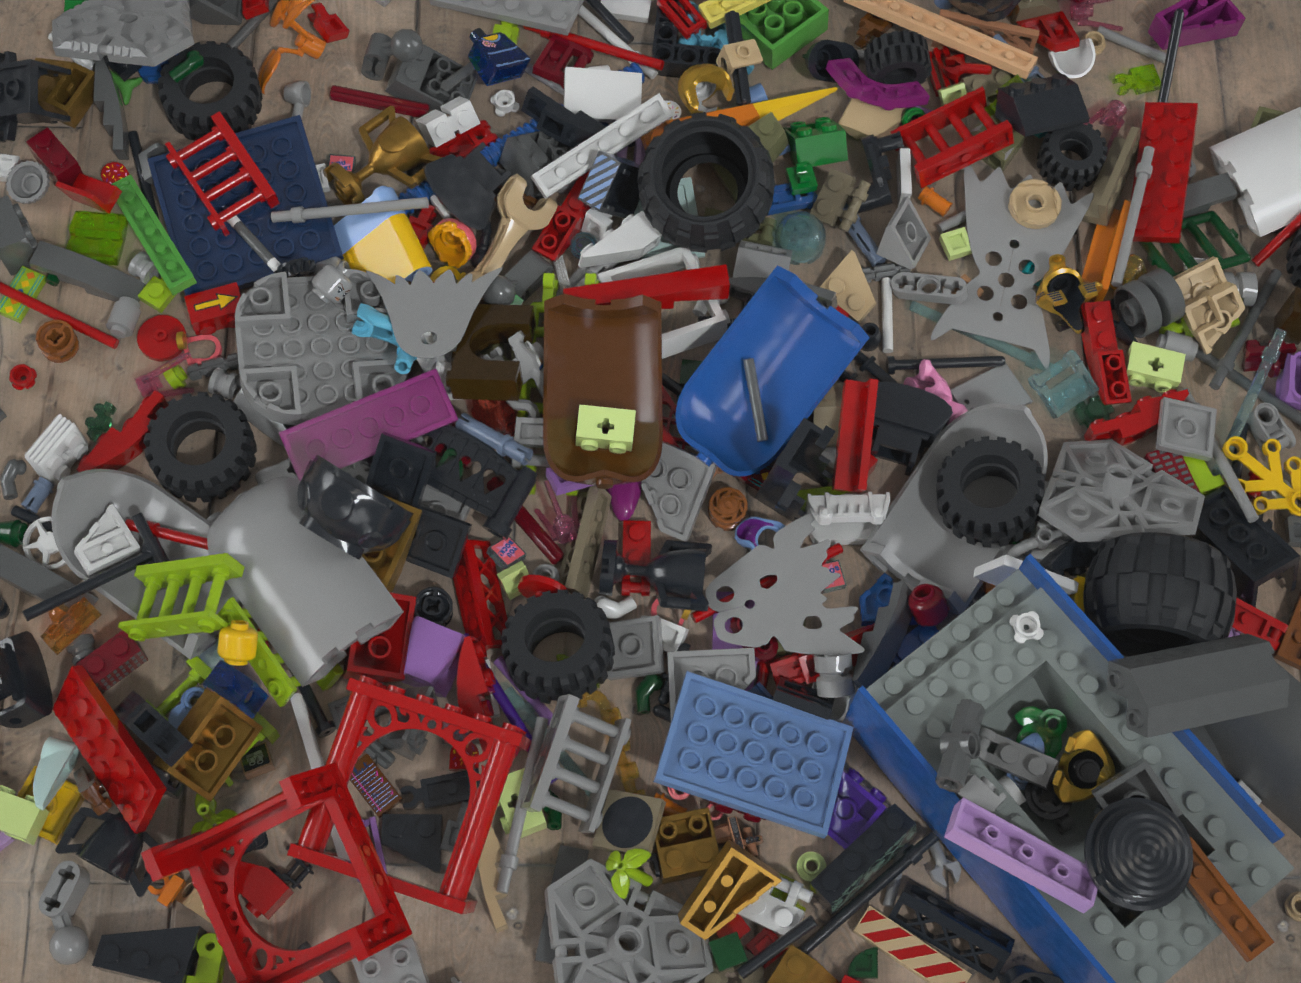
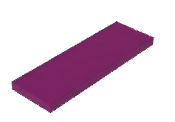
(355, 429)

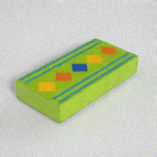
(28, 282)

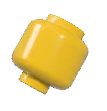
(237, 643)

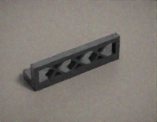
(958, 922)

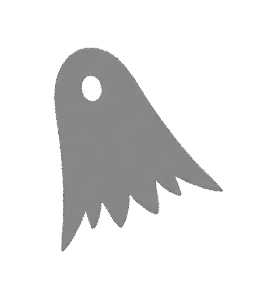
(431, 307)

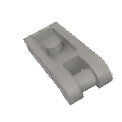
(1017, 759)

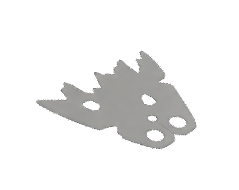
(789, 601)

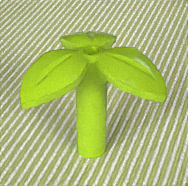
(207, 811)
(628, 869)

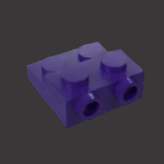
(854, 808)

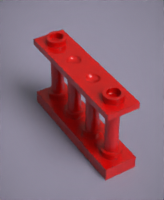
(234, 152)
(962, 154)

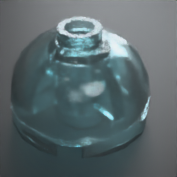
(803, 235)

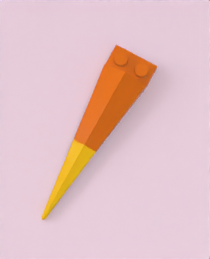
(750, 113)

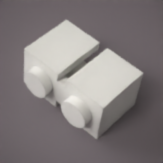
(440, 129)

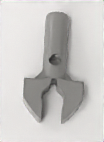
(941, 861)

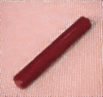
(378, 101)
(533, 529)

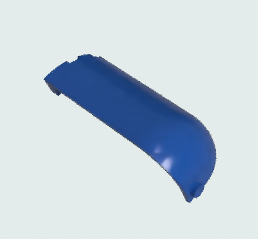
(797, 360)

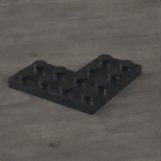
(402, 472)

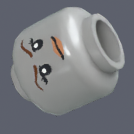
(332, 283)

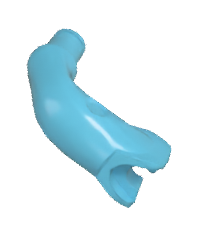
(380, 327)

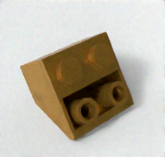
(685, 845)

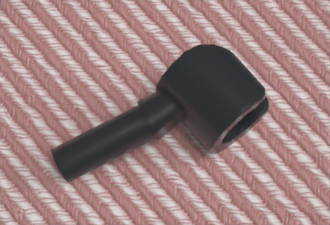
(257, 844)

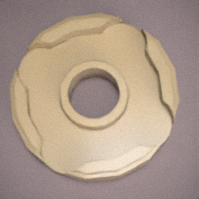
(1026, 214)

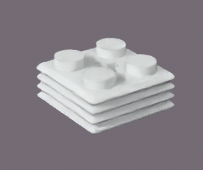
(57, 450)

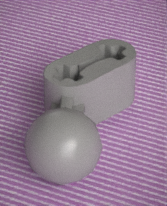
(68, 942)

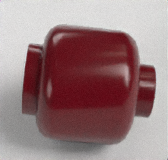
(928, 605)

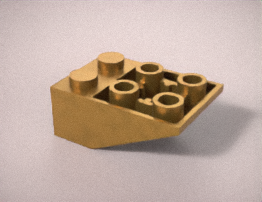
(67, 94)

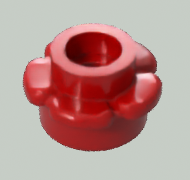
(20, 371)

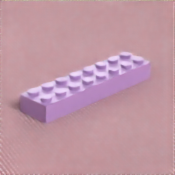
(1021, 855)

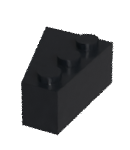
(151, 954)

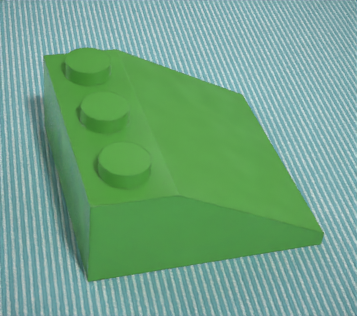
(784, 27)

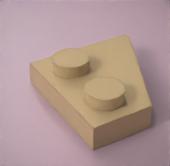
(851, 288)

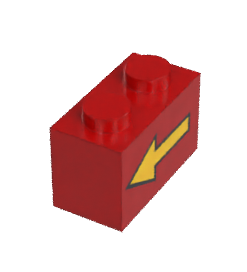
(213, 308)

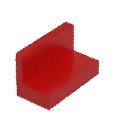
(91, 192)

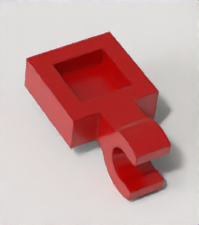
(328, 26)
(423, 224)

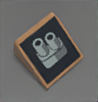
(257, 761)

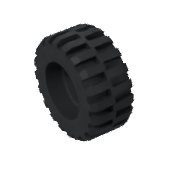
(219, 65)
(185, 418)
(982, 460)
(552, 615)

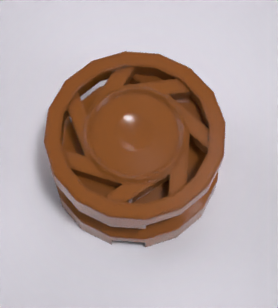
(56, 340)
(727, 509)

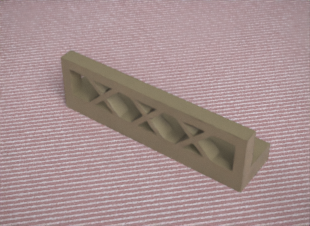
(1112, 178)
(582, 553)

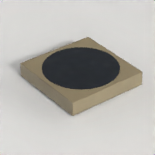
(629, 822)

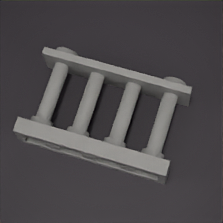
(548, 768)

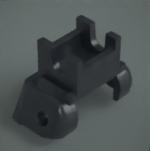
(466, 186)
(906, 422)
(26, 679)

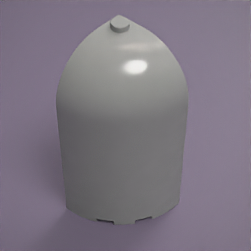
(84, 500)
(913, 537)
(298, 585)

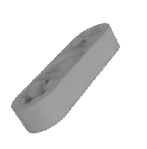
(923, 279)

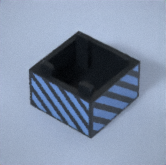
(612, 185)

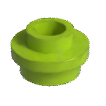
(176, 377)

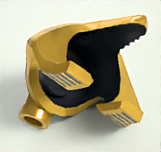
(1065, 291)
(1083, 768)

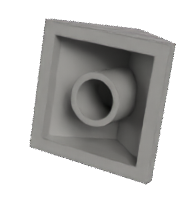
(904, 236)

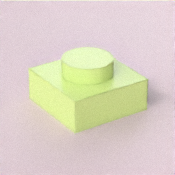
(951, 93)
(955, 243)
(510, 579)

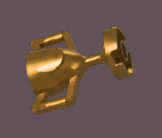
(393, 152)

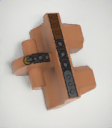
(731, 831)

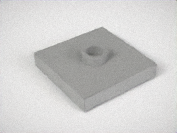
(1186, 429)
(637, 648)

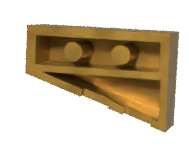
(726, 889)

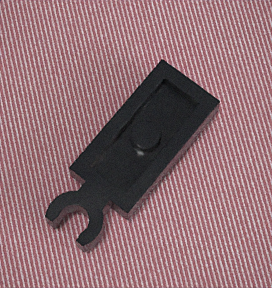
(440, 791)

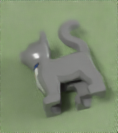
(530, 366)

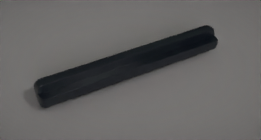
(740, 75)

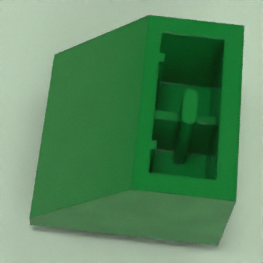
(817, 142)

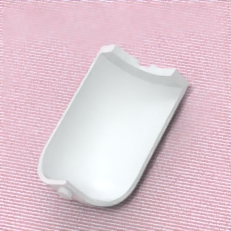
(1265, 170)

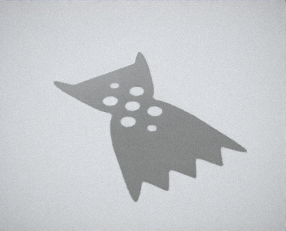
(992, 229)

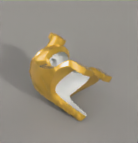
(701, 83)

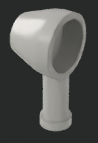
(299, 95)

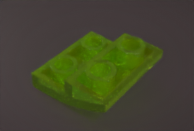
(98, 236)

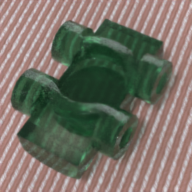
(1094, 410)
(102, 422)

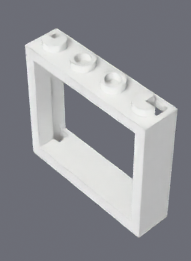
(688, 336)

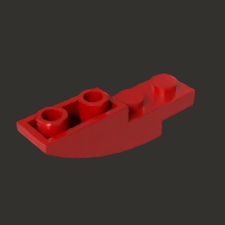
(564, 224)
(1102, 353)
(1135, 424)
(119, 448)
(801, 666)
(474, 681)

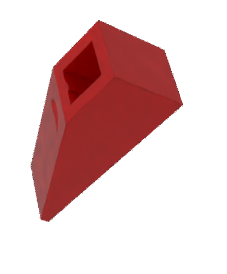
(259, 887)

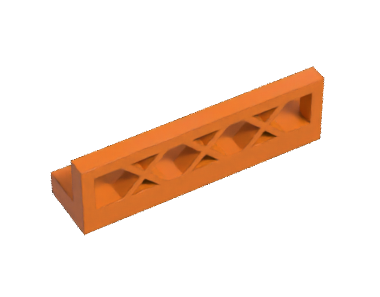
(1104, 250)

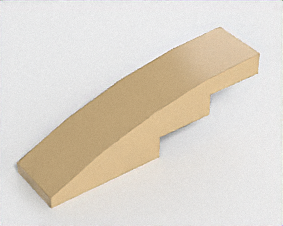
(489, 876)

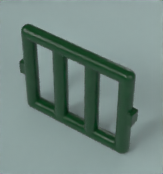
(1190, 223)

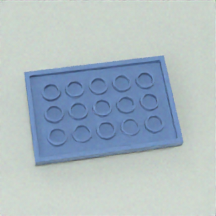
(754, 755)

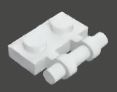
(775, 913)

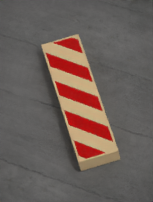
(908, 949)

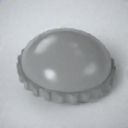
(28, 182)

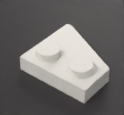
(106, 543)

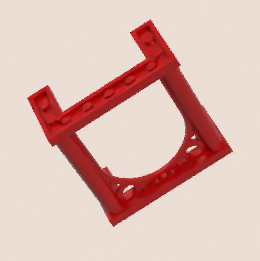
(500, 753)
(222, 905)

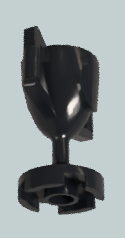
(674, 573)
(114, 844)

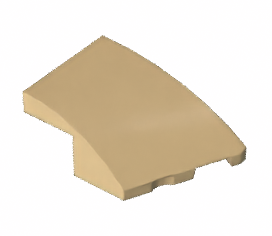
(1209, 302)

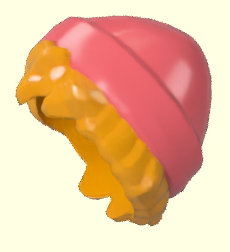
(453, 242)

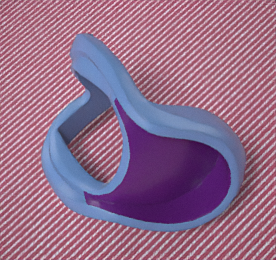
(751, 528)

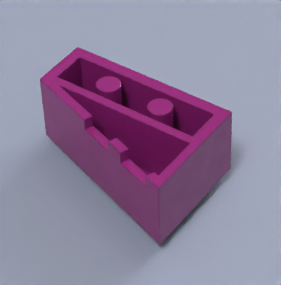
(1201, 23)

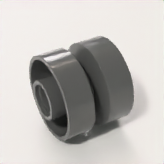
(1149, 302)

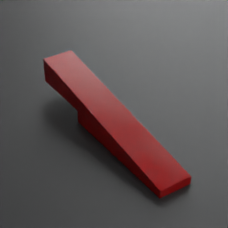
(685, 285)

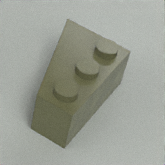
(772, 138)

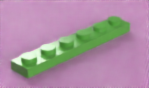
(153, 236)

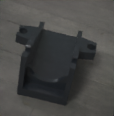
(20, 94)
(799, 456)
(1252, 548)

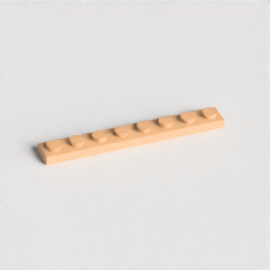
(951, 34)

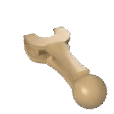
(514, 223)

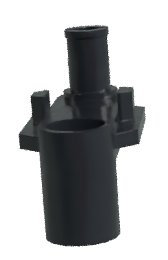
(879, 191)

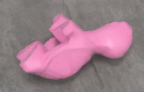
(931, 381)

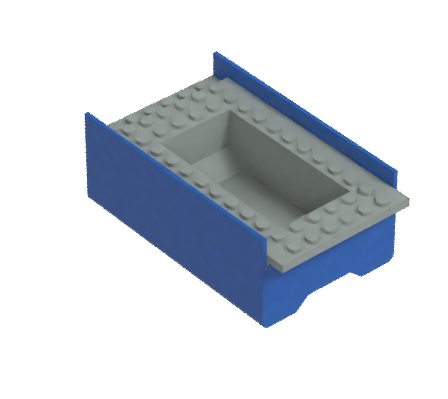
(1067, 670)

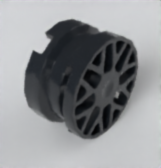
(434, 605)

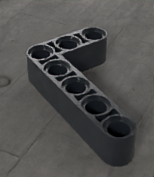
(676, 53)

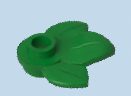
(1036, 721)

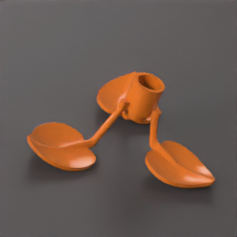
(306, 42)

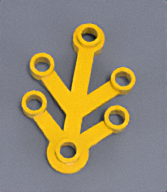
(1271, 479)

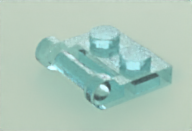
(1067, 392)

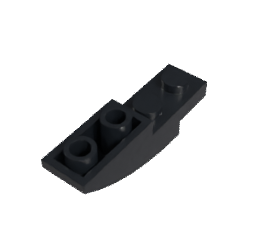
(559, 121)
(1071, 557)
(152, 728)

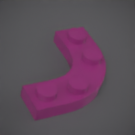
(879, 94)

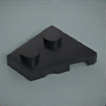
(415, 837)

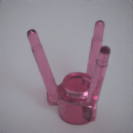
(1082, 11)
(1110, 116)
(151, 381)
(564, 528)

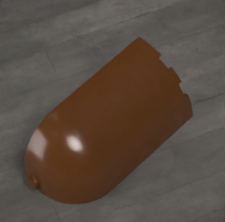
(602, 360)

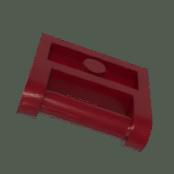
(557, 55)

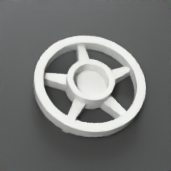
(44, 543)

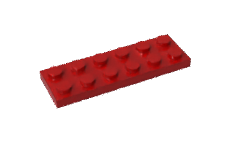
(1171, 133)
(109, 749)

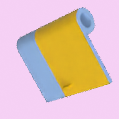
(382, 241)

